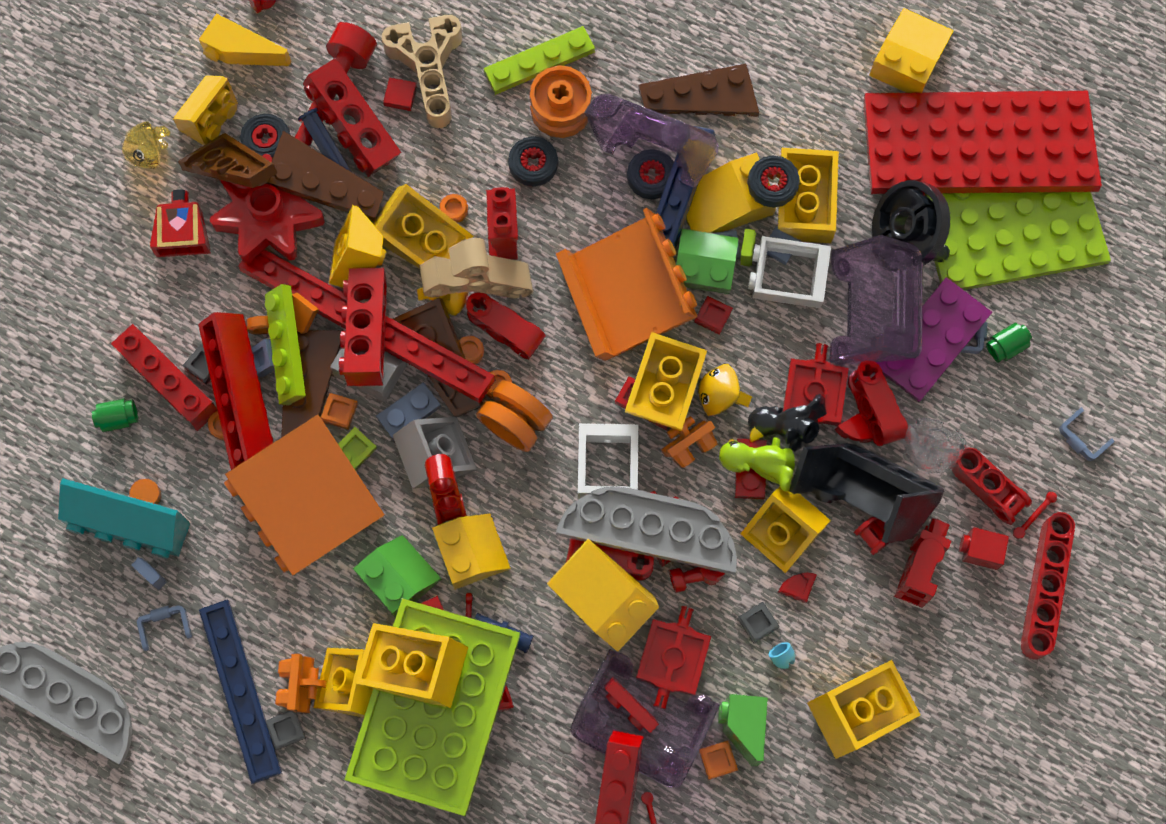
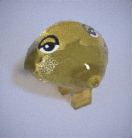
(144, 144)

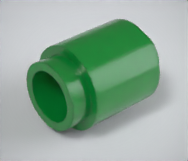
(1009, 342)
(115, 415)

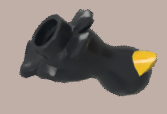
(794, 424)

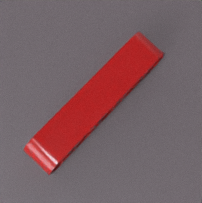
(1057, 575)

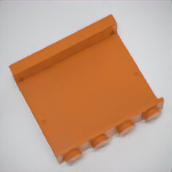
(628, 287)
(303, 495)

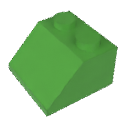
(707, 260)
(396, 573)
(745, 725)

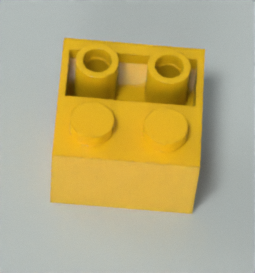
(207, 109)

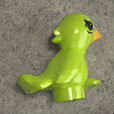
(767, 461)

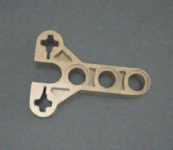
(415, 53)
(475, 271)

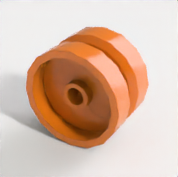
(560, 101)
(514, 415)

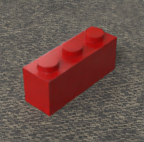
(619, 778)

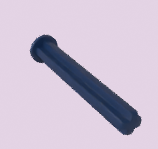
(322, 137)

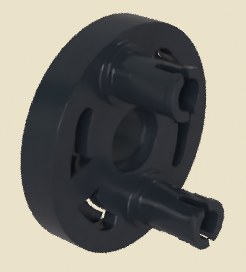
(929, 218)

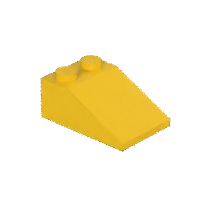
(910, 52)
(725, 200)
(417, 227)
(666, 381)
(603, 595)
(412, 664)
(863, 709)

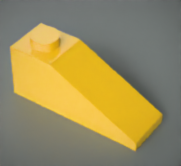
(237, 45)

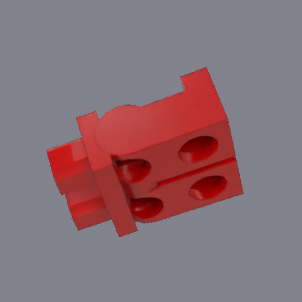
(502, 223)
(928, 553)

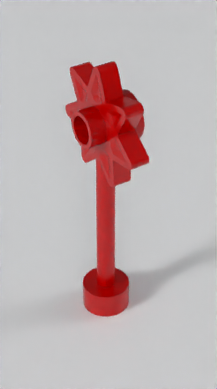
(272, 216)

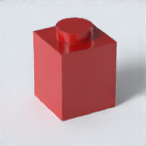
(984, 548)

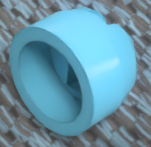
(782, 655)

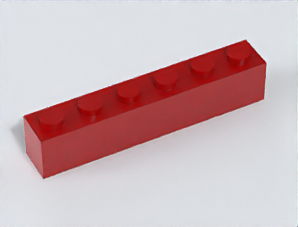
(235, 386)

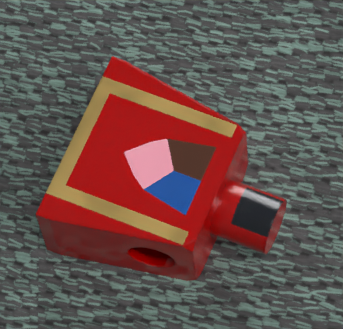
(179, 228)

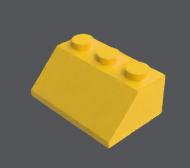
(814, 207)

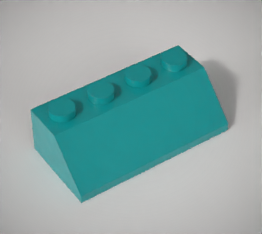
(122, 519)

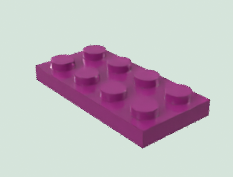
(948, 325)

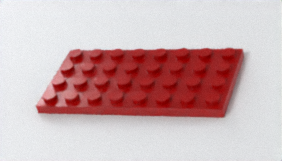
(982, 141)

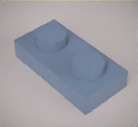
(414, 405)

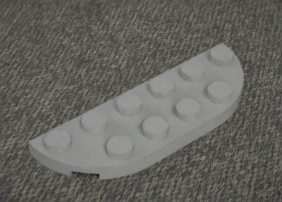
(651, 527)
(66, 698)

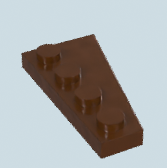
(712, 91)
(229, 161)
(320, 179)
(435, 324)
(317, 354)

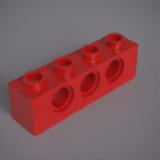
(334, 78)
(368, 367)
(164, 377)

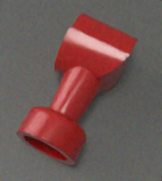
(680, 579)

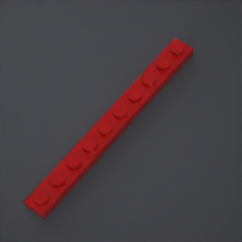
(399, 339)

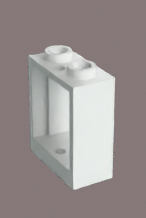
(819, 252)
(607, 434)

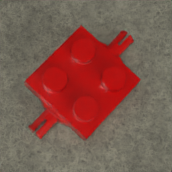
(817, 377)
(673, 657)

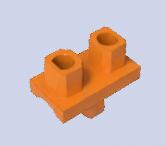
(678, 448)
(302, 683)

